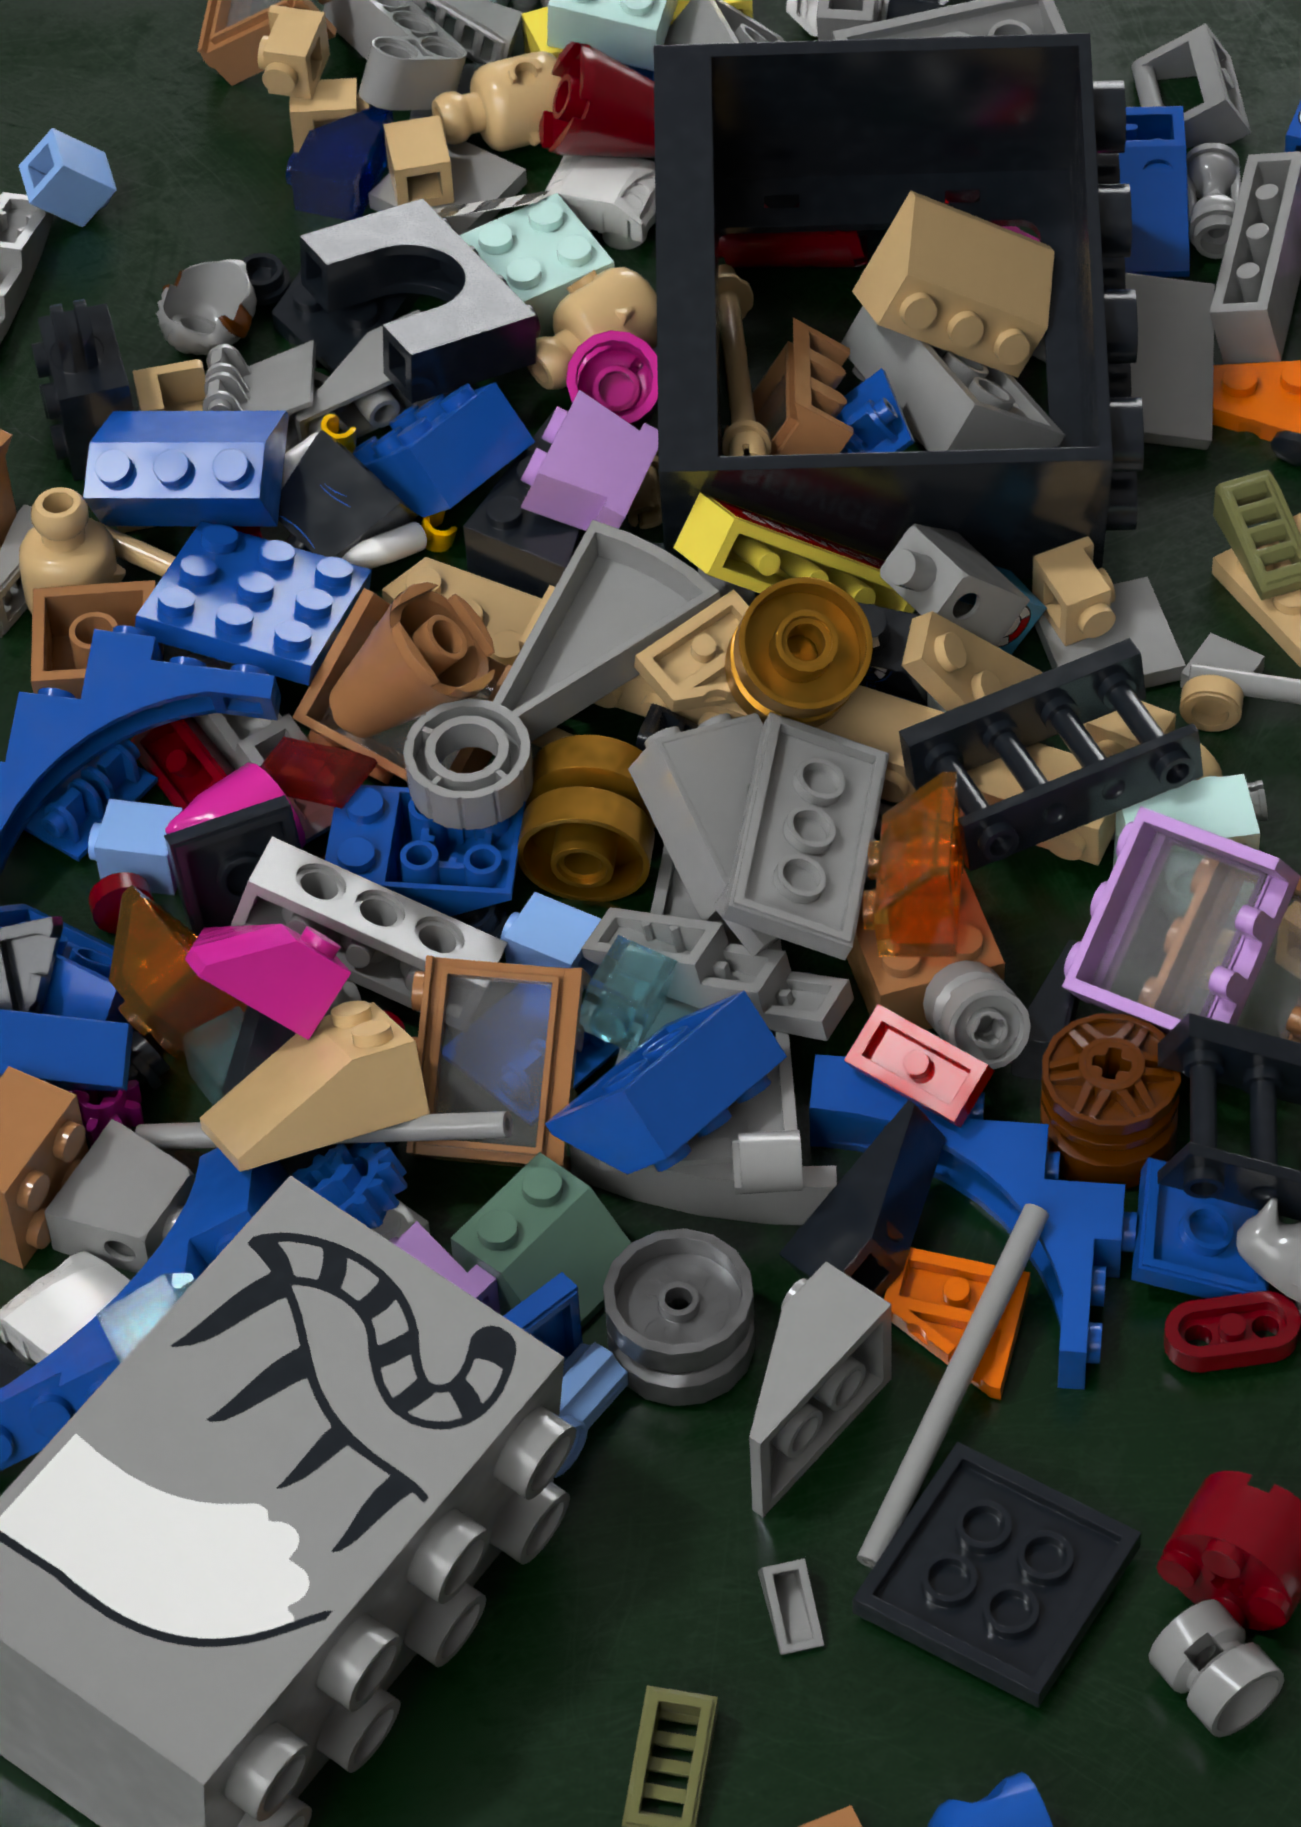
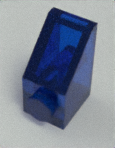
(340, 165)

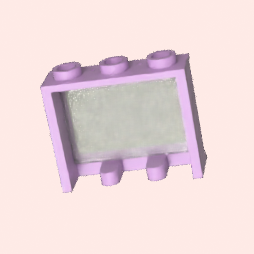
(1179, 924)

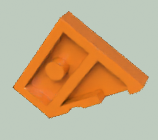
(935, 1302)

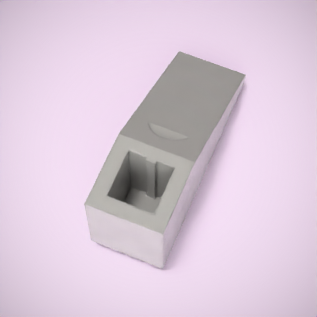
(357, 392)

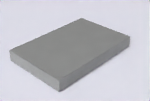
(1174, 360)

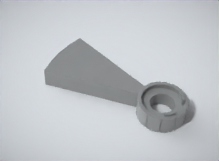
(602, 613)

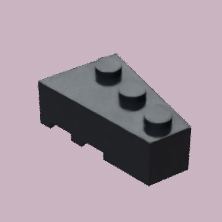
(516, 544)

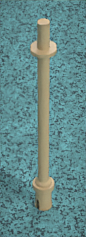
(745, 435)

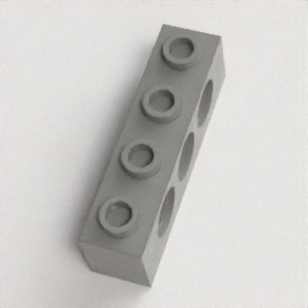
(378, 930)

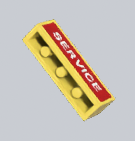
(763, 551)

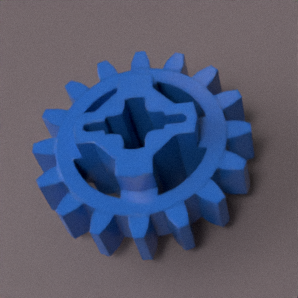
(357, 1180)

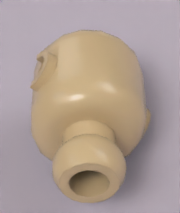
(502, 102)
(596, 304)
(65, 546)

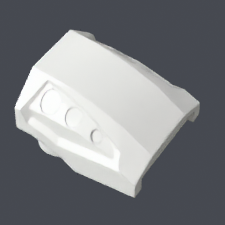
(609, 196)
(58, 1305)

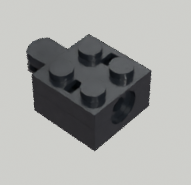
(84, 377)

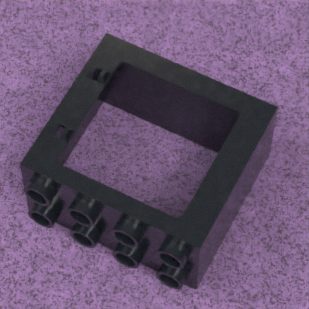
(848, 140)

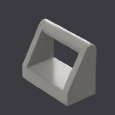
(1201, 55)

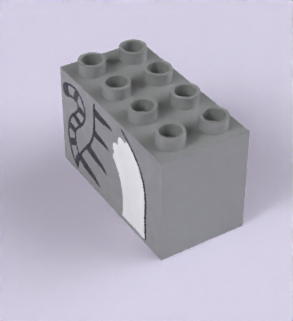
(268, 1525)

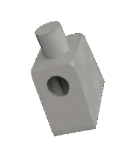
(939, 567)
(119, 1200)

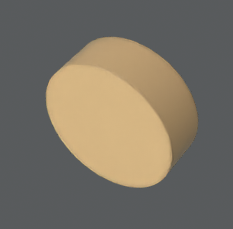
(1211, 703)

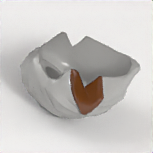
(207, 306)

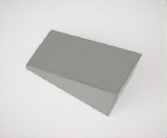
(791, 1606)

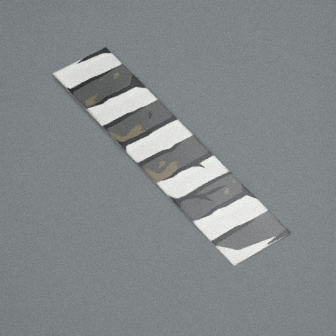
(490, 204)

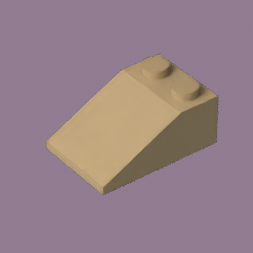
(315, 1092)

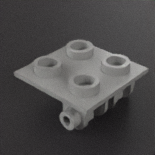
(269, 385)

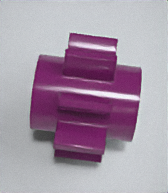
(100, 1107)

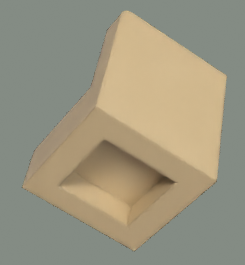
(171, 387)

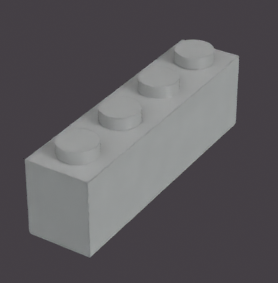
(1260, 262)

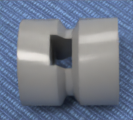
(977, 1012)
(1224, 1677)

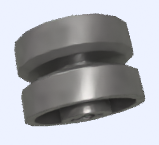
(680, 1316)

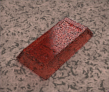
(317, 771)

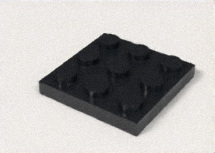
(997, 1574)

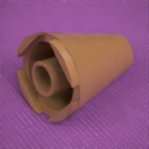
(414, 659)

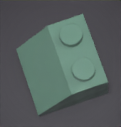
(538, 1228)

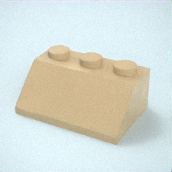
(960, 284)

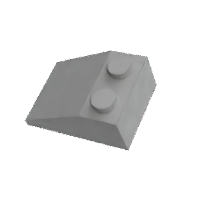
(820, 1375)

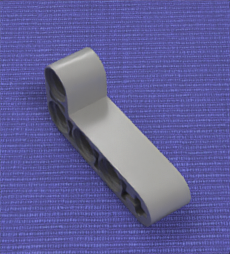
(404, 50)

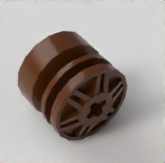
(1108, 1099)

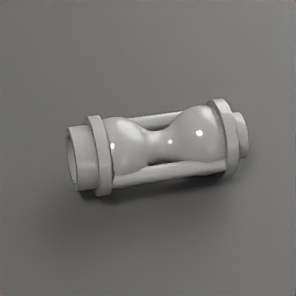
(1211, 177)

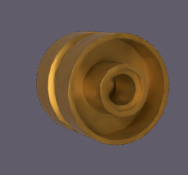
(799, 651)
(586, 821)

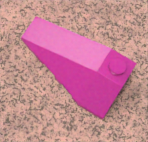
(272, 970)

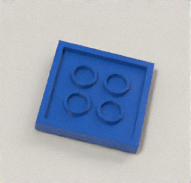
(253, 602)

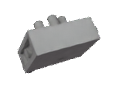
(698, 798)

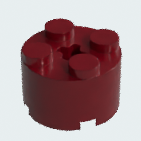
(1238, 1550)

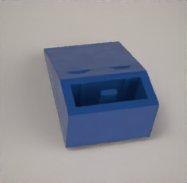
(1157, 178)
(446, 447)
(401, 849)

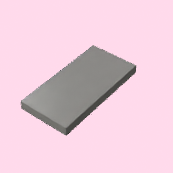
(806, 836)

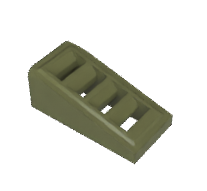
(1252, 501)
(680, 1708)

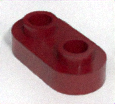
(1229, 1330)

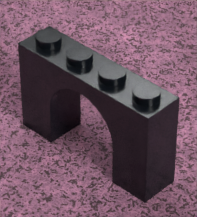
(414, 250)

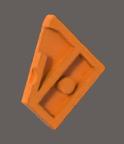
(1258, 397)

